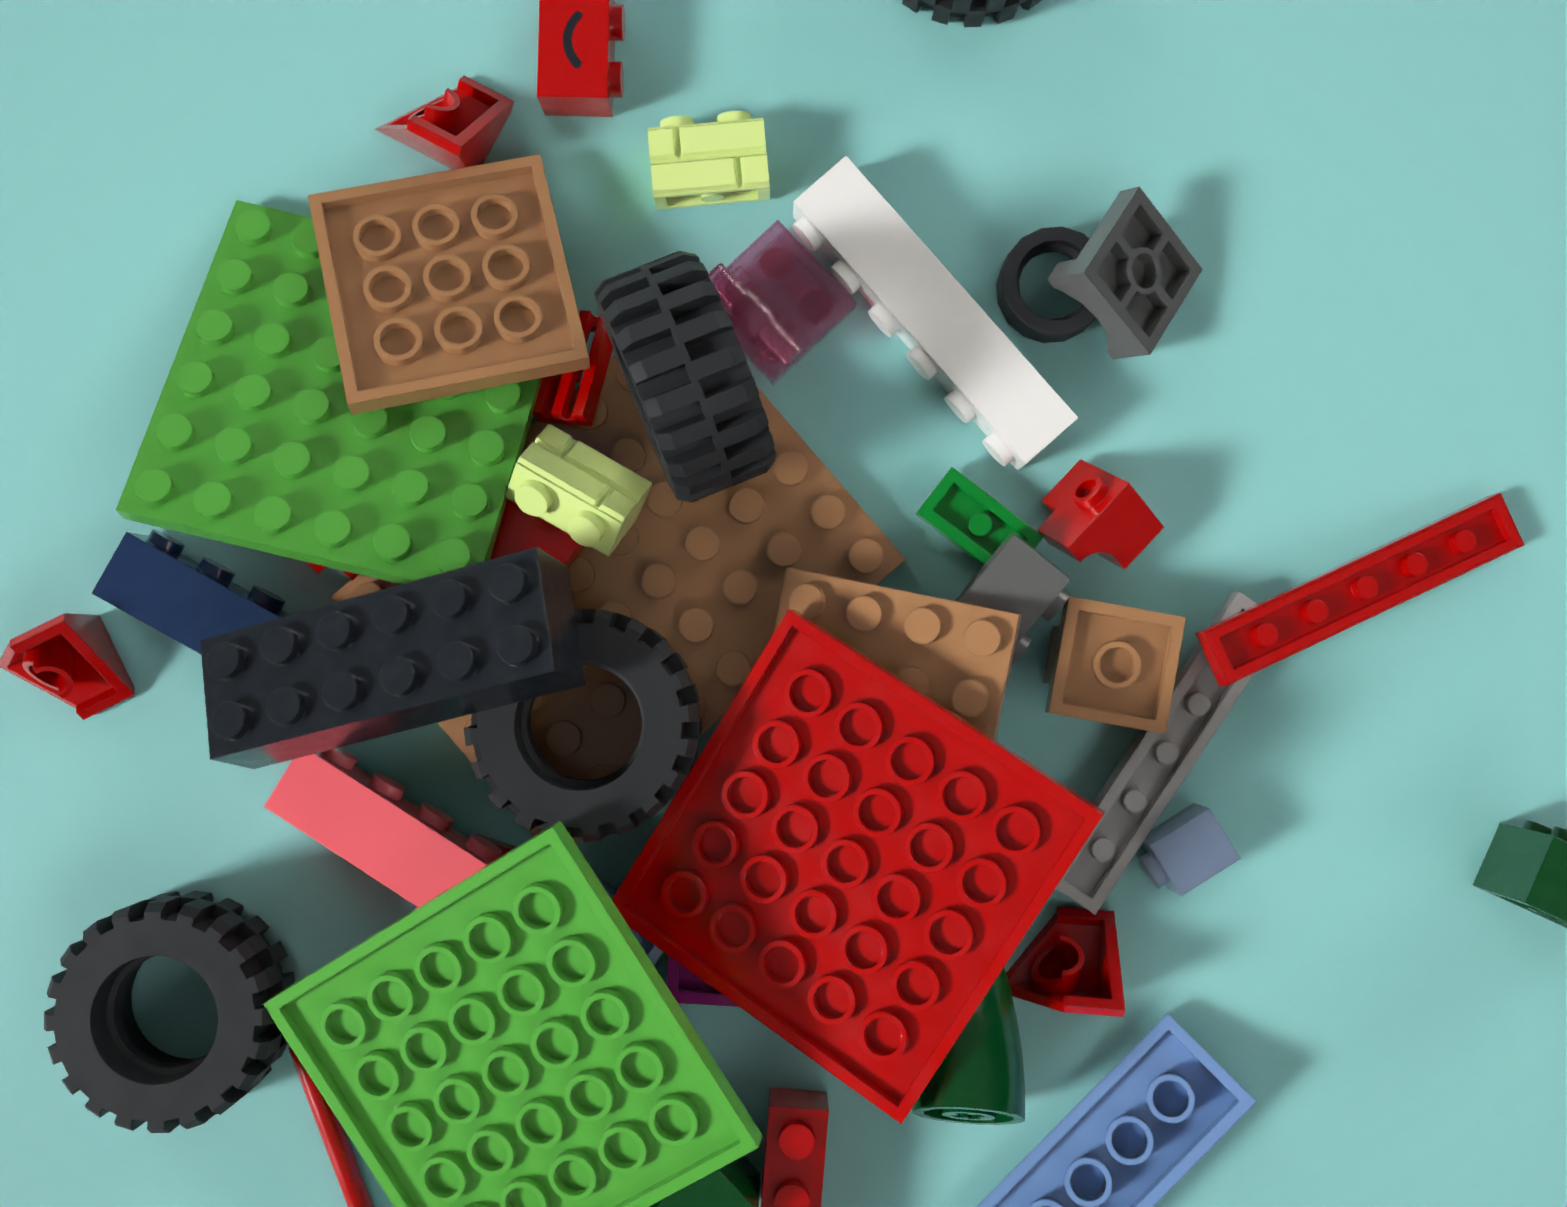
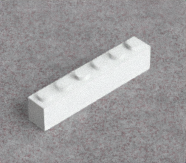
(930, 314)

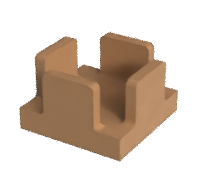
(1113, 664)

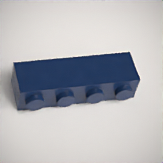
(178, 594)

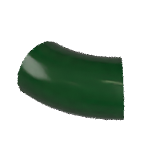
(983, 1070)

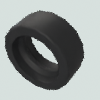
(1008, 290)

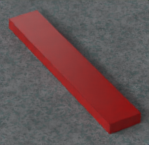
(1359, 589)

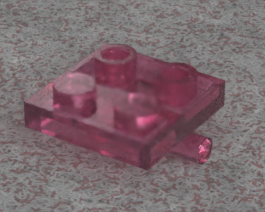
(779, 301)

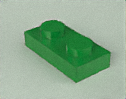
(972, 517)

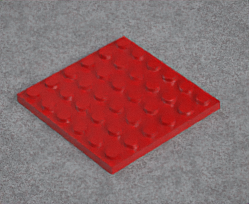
(852, 863)

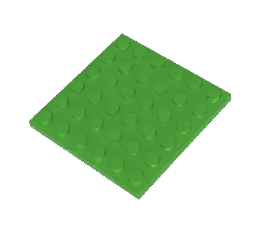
(268, 457)
(515, 1048)

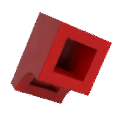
(1098, 516)

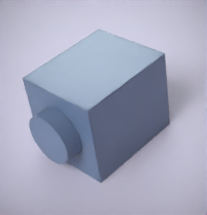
(1187, 850)

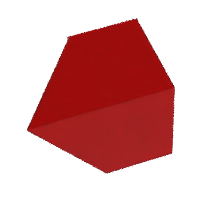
(454, 127)
(72, 662)
(1072, 965)

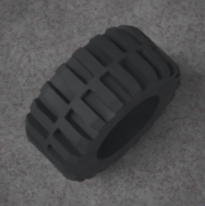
(687, 375)
(637, 789)
(98, 1029)

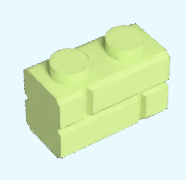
(708, 161)
(577, 490)

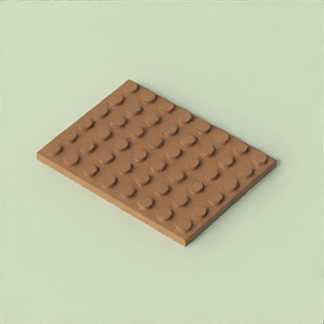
(693, 573)

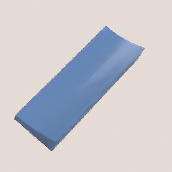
(1131, 1130)

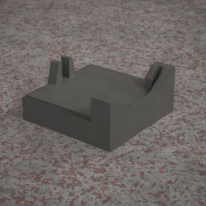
(1130, 275)

